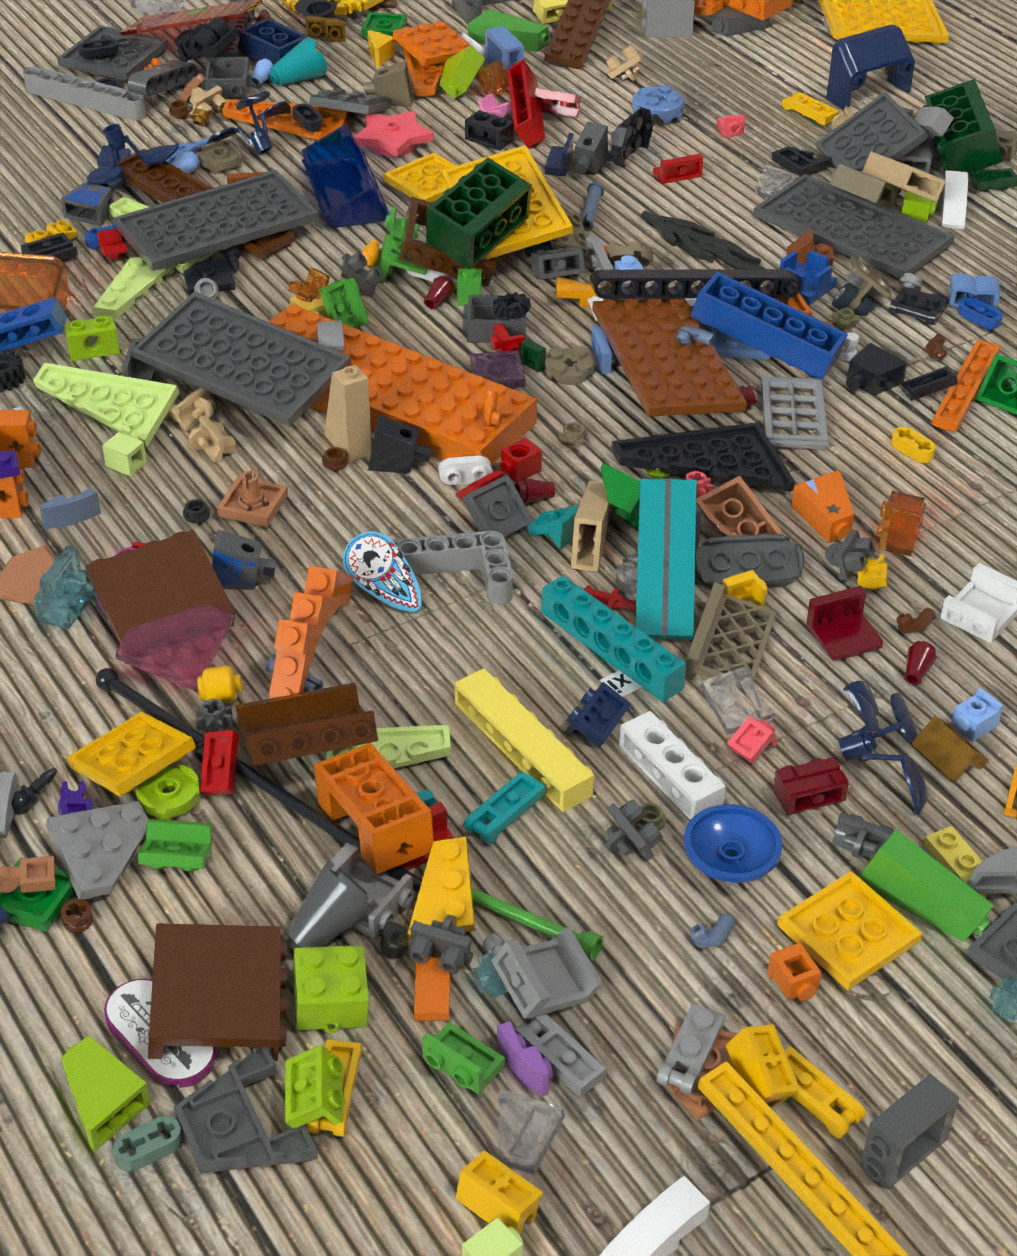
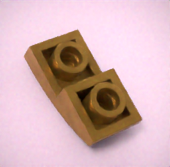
(326, 28)

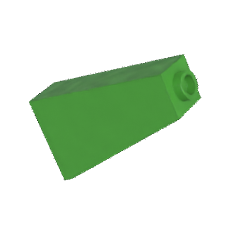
(529, 33)
(925, 888)

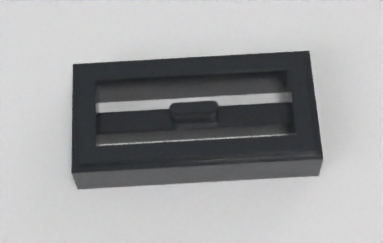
(929, 383)

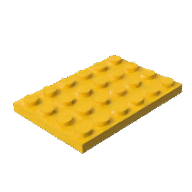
(546, 215)

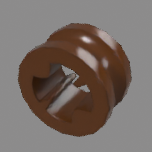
(74, 924)

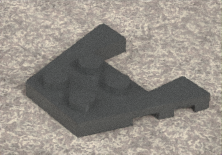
(224, 1125)

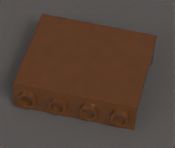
(156, 582)
(305, 724)
(217, 987)

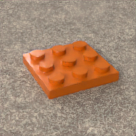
(430, 42)

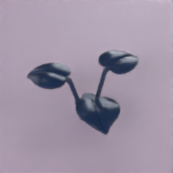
(260, 136)
(116, 151)
(862, 743)

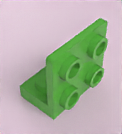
(390, 257)

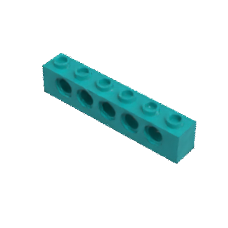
(613, 638)

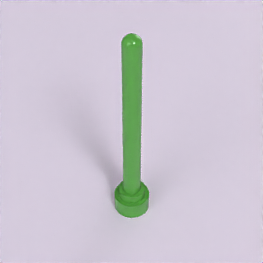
(589, 941)

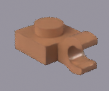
(31, 875)

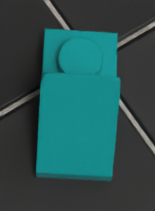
(557, 524)

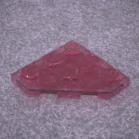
(177, 645)

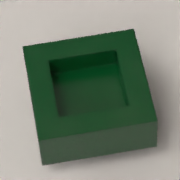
(533, 355)

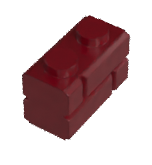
(810, 785)

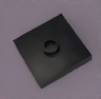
(217, 270)

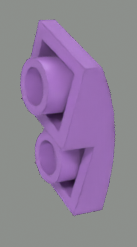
(524, 1061)

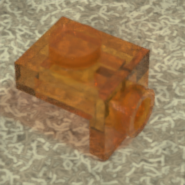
(308, 289)

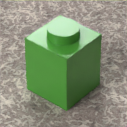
(468, 283)

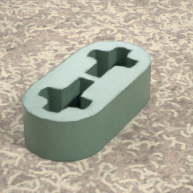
(147, 1143)

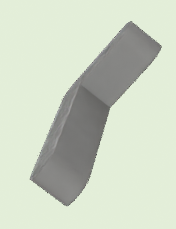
(463, 552)

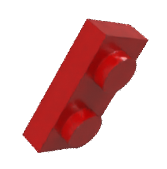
(219, 763)

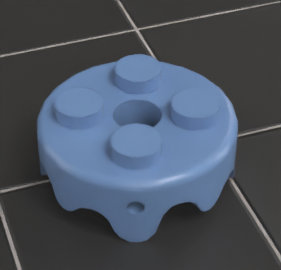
(661, 101)

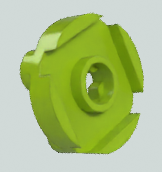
(169, 805)

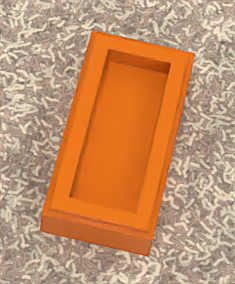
(431, 992)

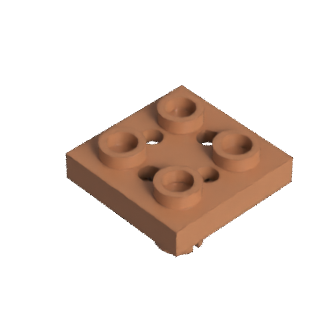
(252, 500)

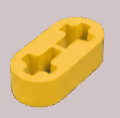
(913, 444)

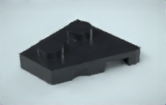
(799, 161)

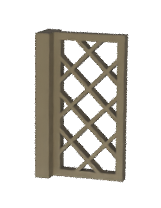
(708, 626)

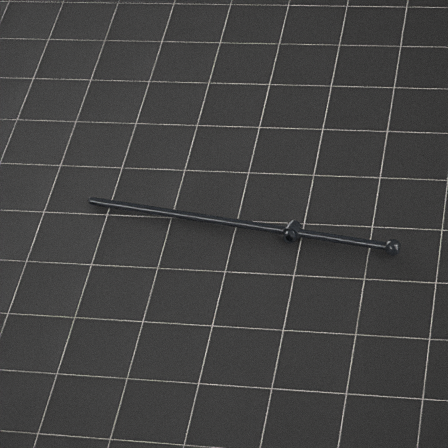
(108, 680)

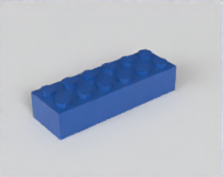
(769, 325)

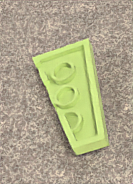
(128, 285)
(408, 744)

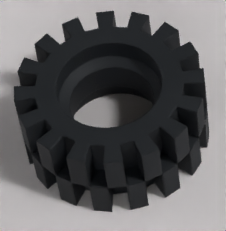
(11, 371)

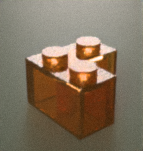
(901, 523)

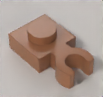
(195, 82)

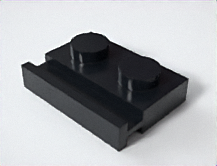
(56, 245)

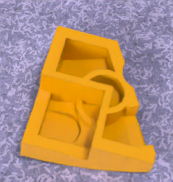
(574, 289)

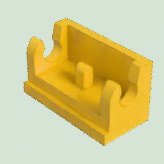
(763, 1063)
(497, 1192)

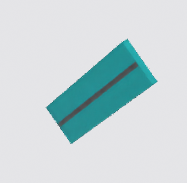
(666, 558)

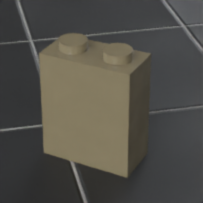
(864, 186)

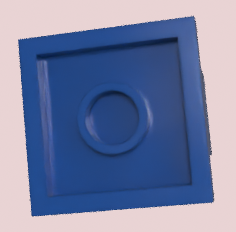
(814, 277)

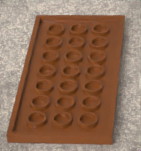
(663, 371)

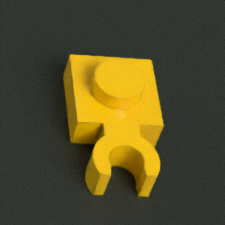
(874, 574)

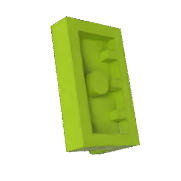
(314, 1087)

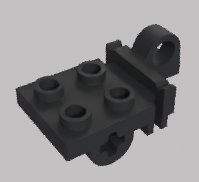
(205, 39)

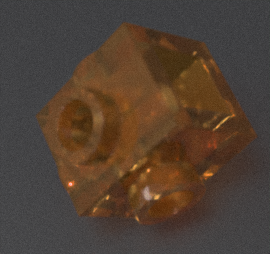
(493, 78)

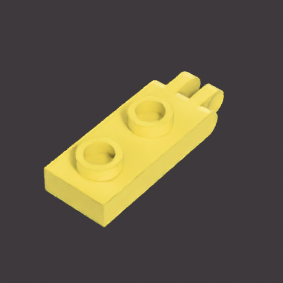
(953, 853)

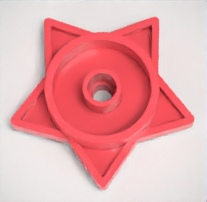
(393, 134)

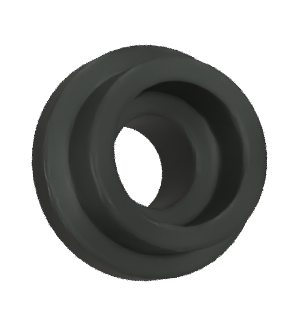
(196, 511)

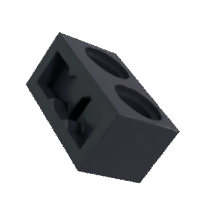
(489, 130)

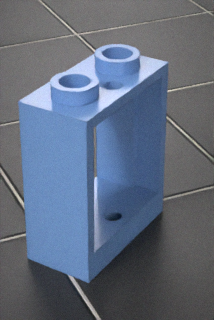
(503, 46)

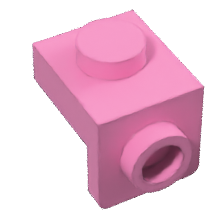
(489, 105)

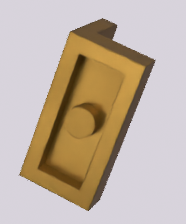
(948, 749)

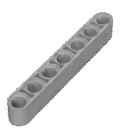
(84, 93)

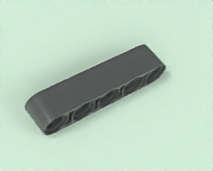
(161, 77)

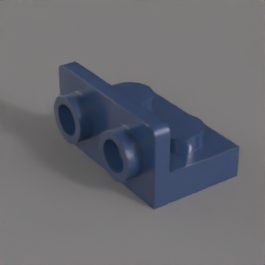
(599, 714)

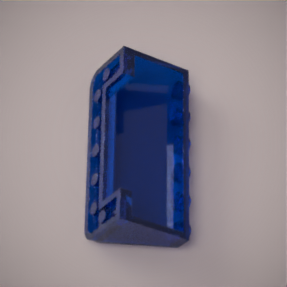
(343, 181)

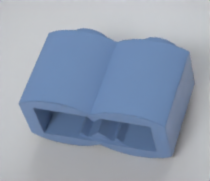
(981, 287)

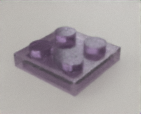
(499, 367)

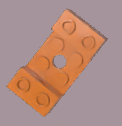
(17, 434)
(388, 813)

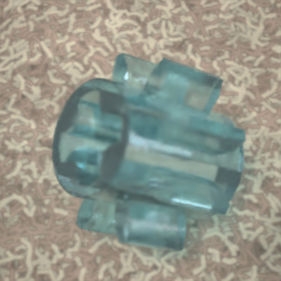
(487, 978)
(1005, 999)

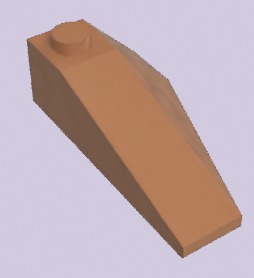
(736, 510)

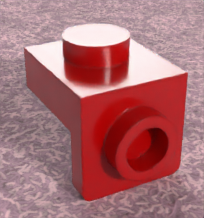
(111, 243)
(502, 341)

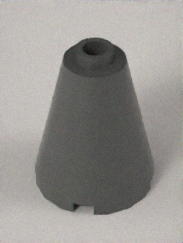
(329, 909)

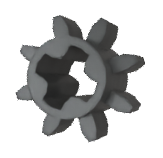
(214, 716)

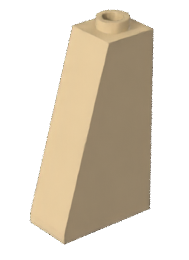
(904, 176)
(349, 413)
(591, 528)

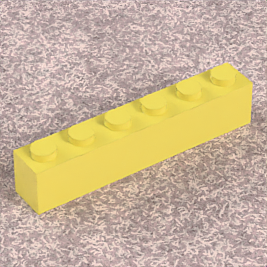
(524, 739)

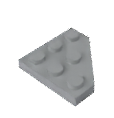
(97, 845)

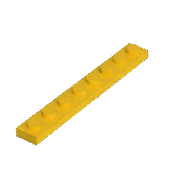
(797, 1165)

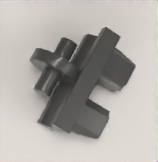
(353, 268)
(850, 554)
(860, 836)
(643, 839)
(442, 939)

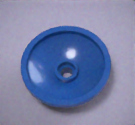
(732, 843)

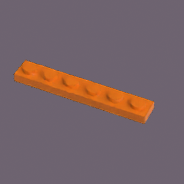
(970, 378)

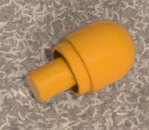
(372, 253)

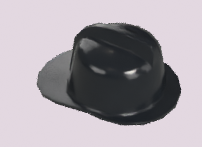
(317, 8)

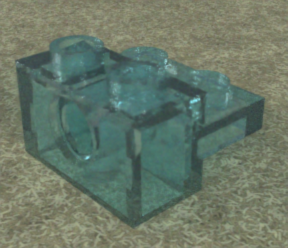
(63, 591)

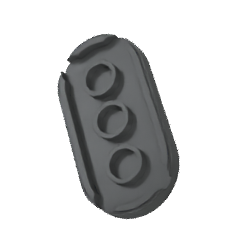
(768, 555)

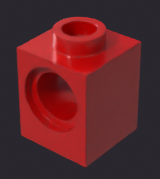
(521, 460)

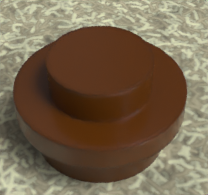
(179, 109)
(335, 459)

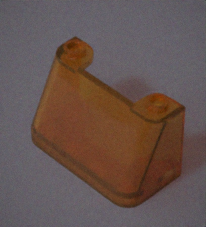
(31, 279)

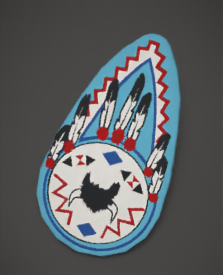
(382, 571)

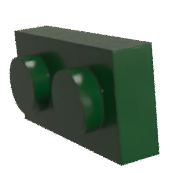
(993, 179)

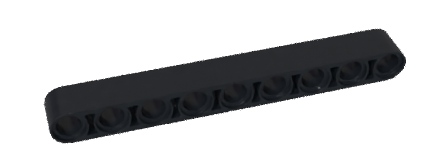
(685, 279)

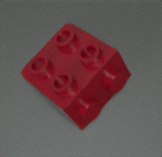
(840, 624)

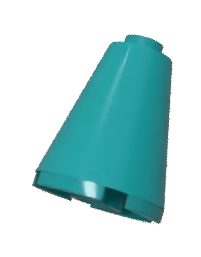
(299, 64)

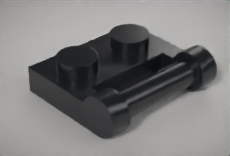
(919, 305)

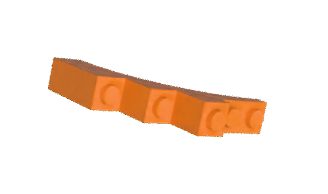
(299, 635)

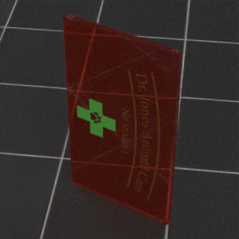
(191, 17)

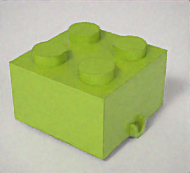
(330, 988)

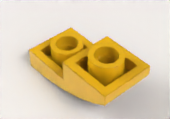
(52, 229)

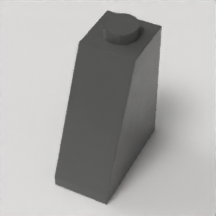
(734, 22)

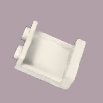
(983, 604)

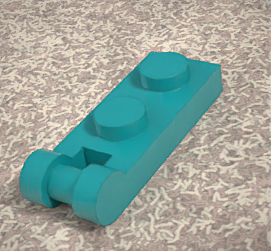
(504, 807)

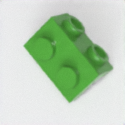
(344, 302)
(176, 845)
(462, 1057)

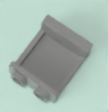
(668, 18)
(385, 890)
(547, 974)

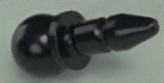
(232, 255)
(23, 798)

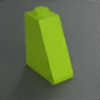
(460, 71)
(102, 1090)

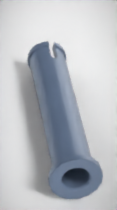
(595, 191)

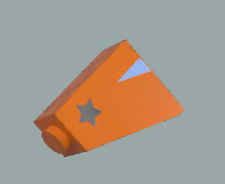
(825, 505)

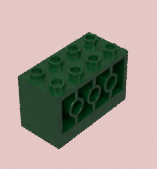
(971, 137)
(478, 212)

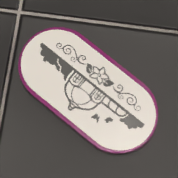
(129, 1020)

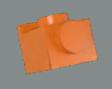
(794, 972)

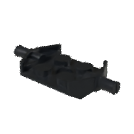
(631, 135)

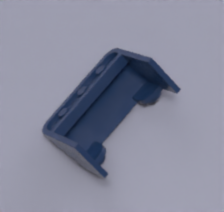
(865, 53)

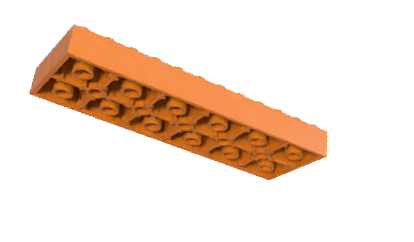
(424, 393)

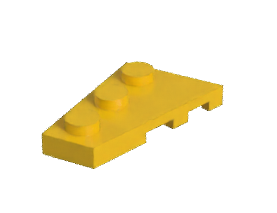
(446, 886)

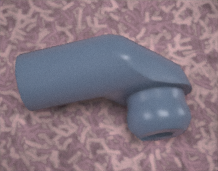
(699, 335)
(705, 937)

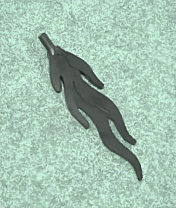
(701, 242)

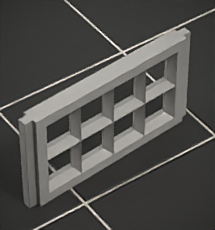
(794, 440)

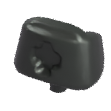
(394, 940)

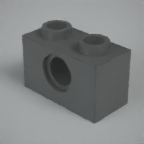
(557, 262)

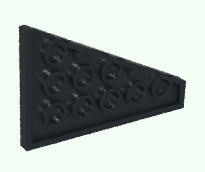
(716, 452)

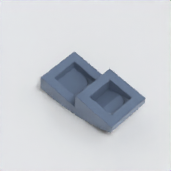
(65, 512)

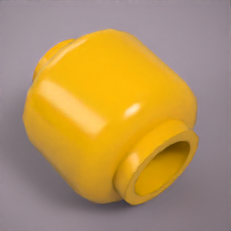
(220, 684)

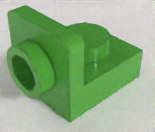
(396, 225)

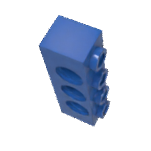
(31, 323)

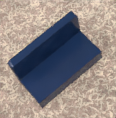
(560, 158)

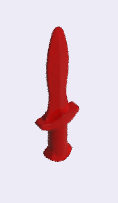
(613, 600)

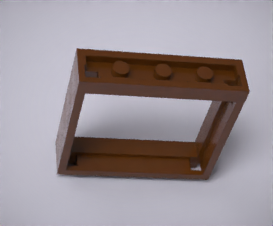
(427, 255)

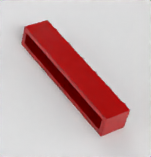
(524, 104)

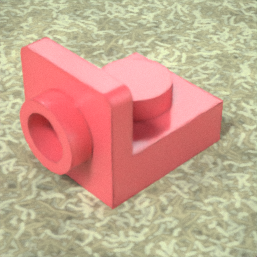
(731, 125)
(752, 739)

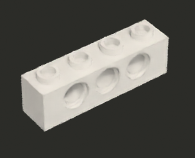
(671, 764)

